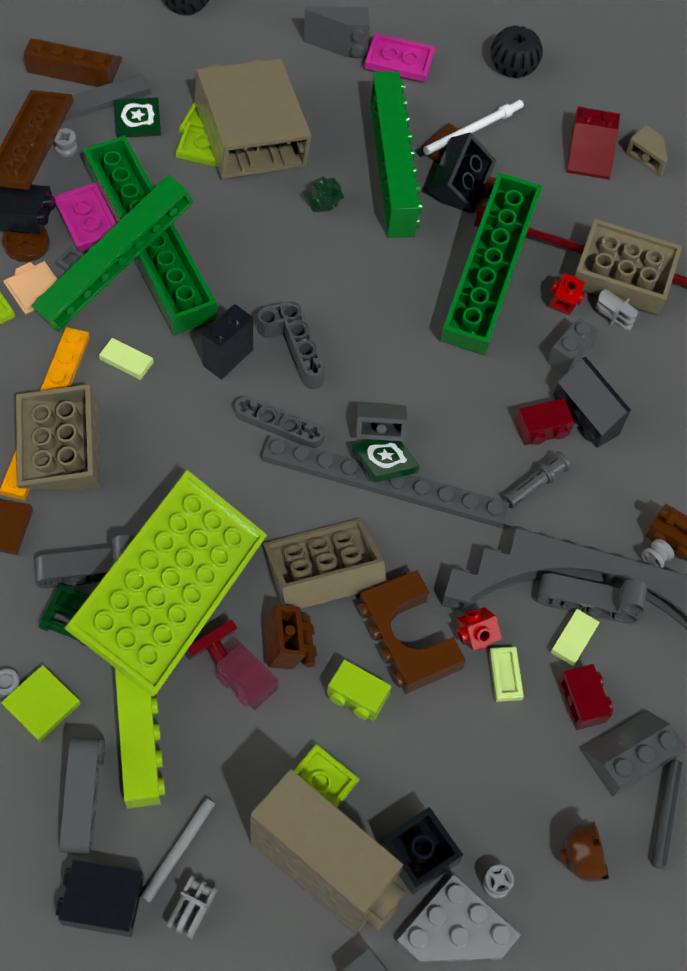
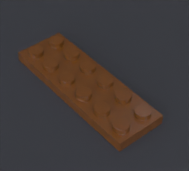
(31, 137)

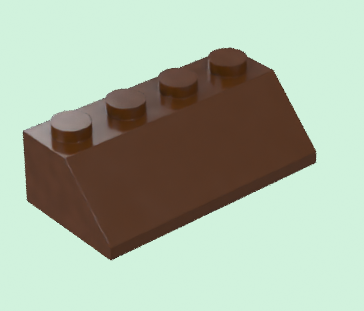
(71, 63)

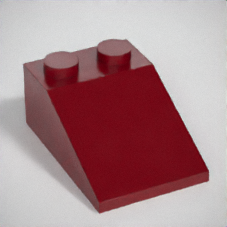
(593, 143)

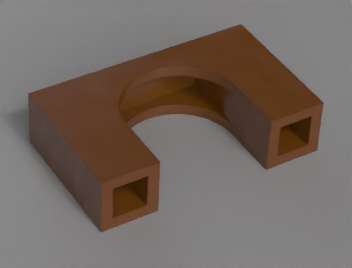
(411, 666)

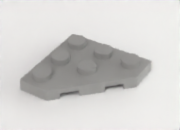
(457, 928)

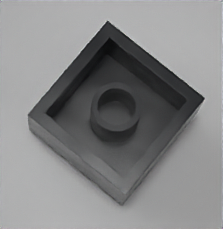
(423, 850)

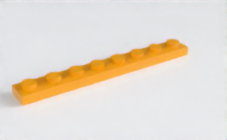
(58, 376)

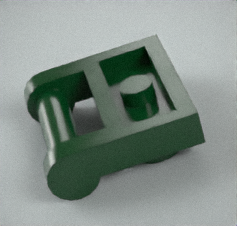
(65, 603)

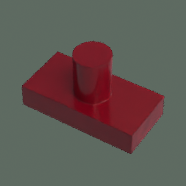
(212, 643)

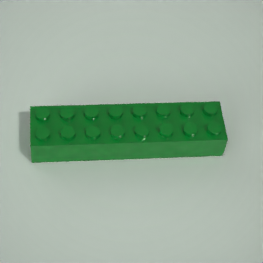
(395, 155)
(491, 264)

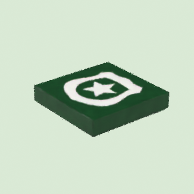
(137, 117)
(385, 459)

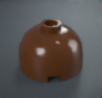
(585, 853)

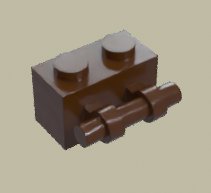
(671, 527)
(288, 638)

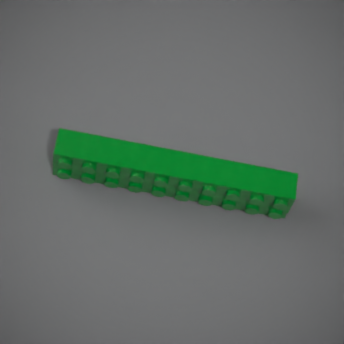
(166, 261)

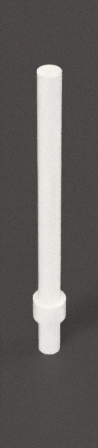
(503, 112)

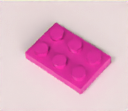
(400, 55)
(85, 215)

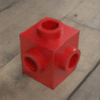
(566, 293)
(478, 628)

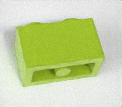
(358, 691)

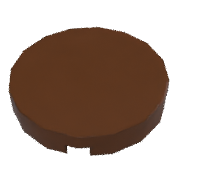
(25, 246)

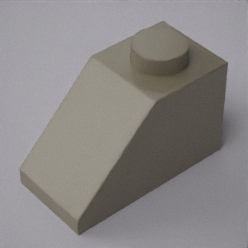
(649, 150)

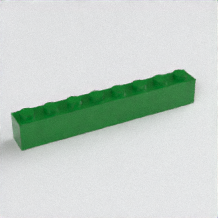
(113, 253)

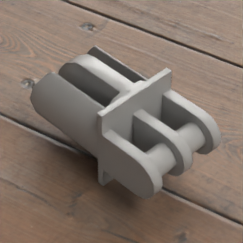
(616, 310)
(192, 905)

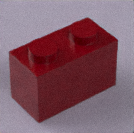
(544, 422)
(585, 696)

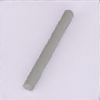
(177, 851)

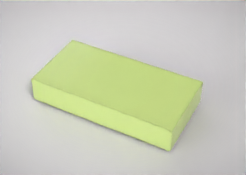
(126, 358)
(575, 637)
(506, 674)

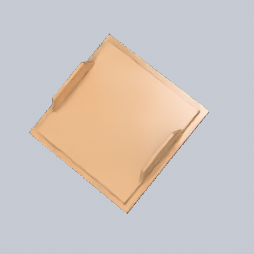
(29, 284)

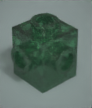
(324, 194)

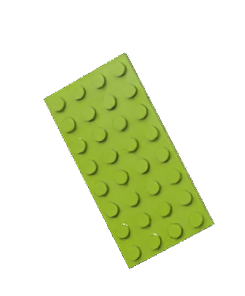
(167, 583)

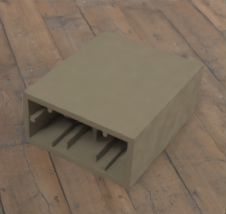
(252, 118)
(327, 855)

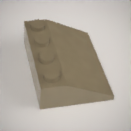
(628, 265)
(58, 439)
(325, 564)

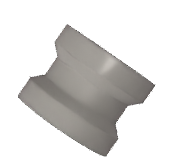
(65, 142)
(658, 553)
(502, 877)

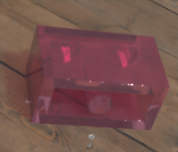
(246, 677)

